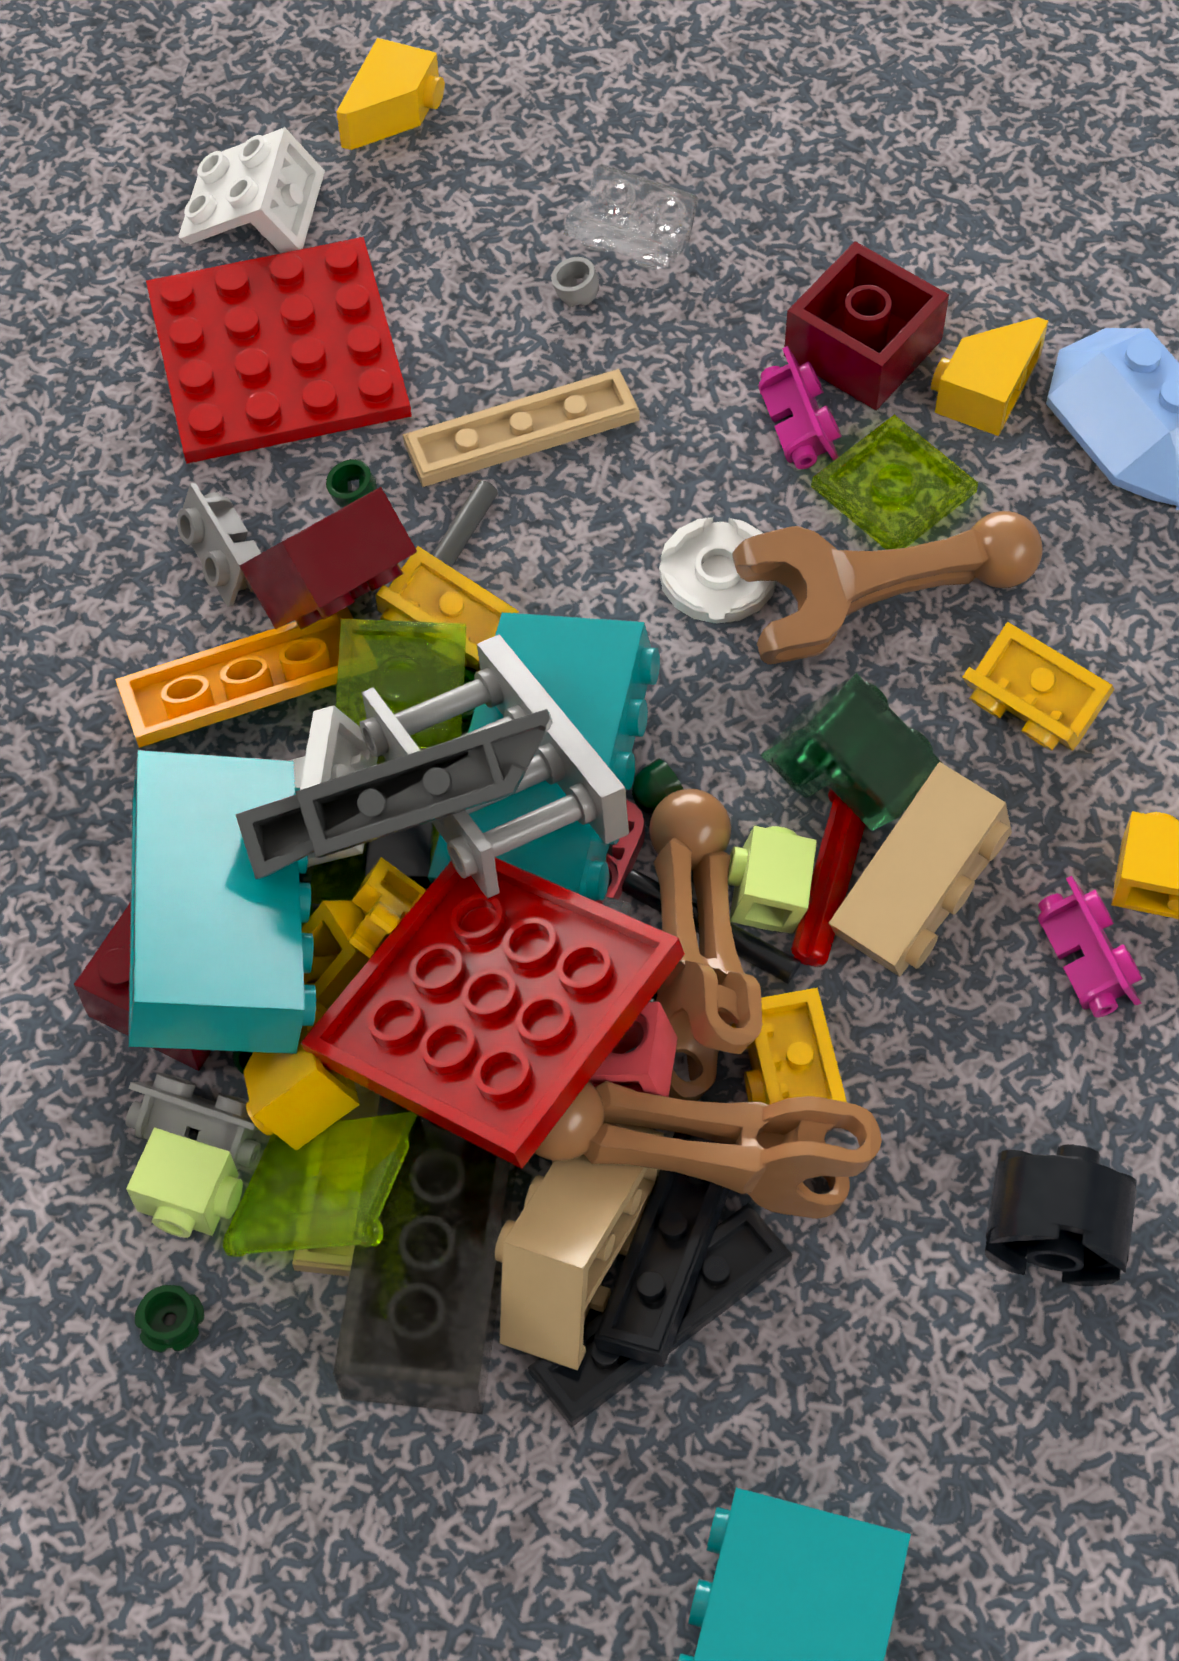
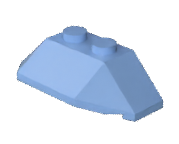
(1123, 408)

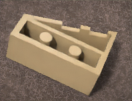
(923, 871)
(562, 1250)

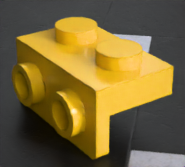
(442, 595)
(1039, 687)
(793, 1051)

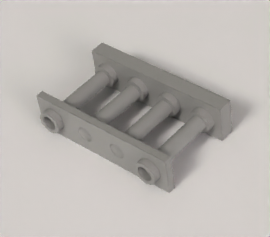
(562, 757)

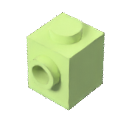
(771, 879)
(184, 1184)

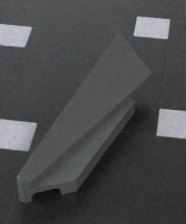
(392, 795)

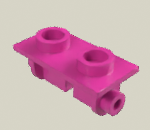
(793, 391)
(1103, 971)

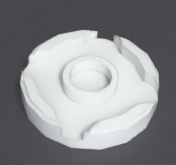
(712, 588)

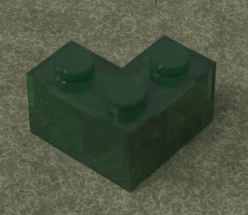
(857, 750)

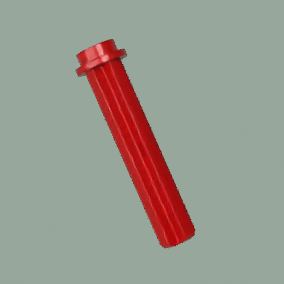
(829, 883)

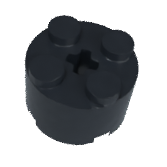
(1061, 1215)

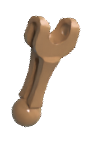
(833, 583)
(708, 983)
(761, 1151)

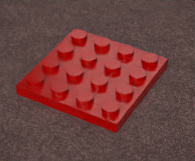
(277, 350)
(494, 1006)

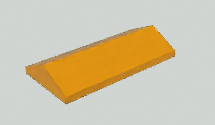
(231, 679)

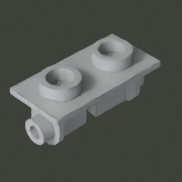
(211, 528)
(175, 1109)

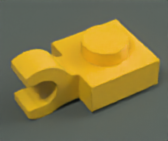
(385, 900)

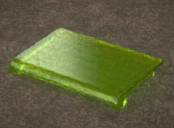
(323, 1191)

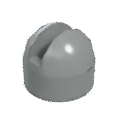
(565, 282)

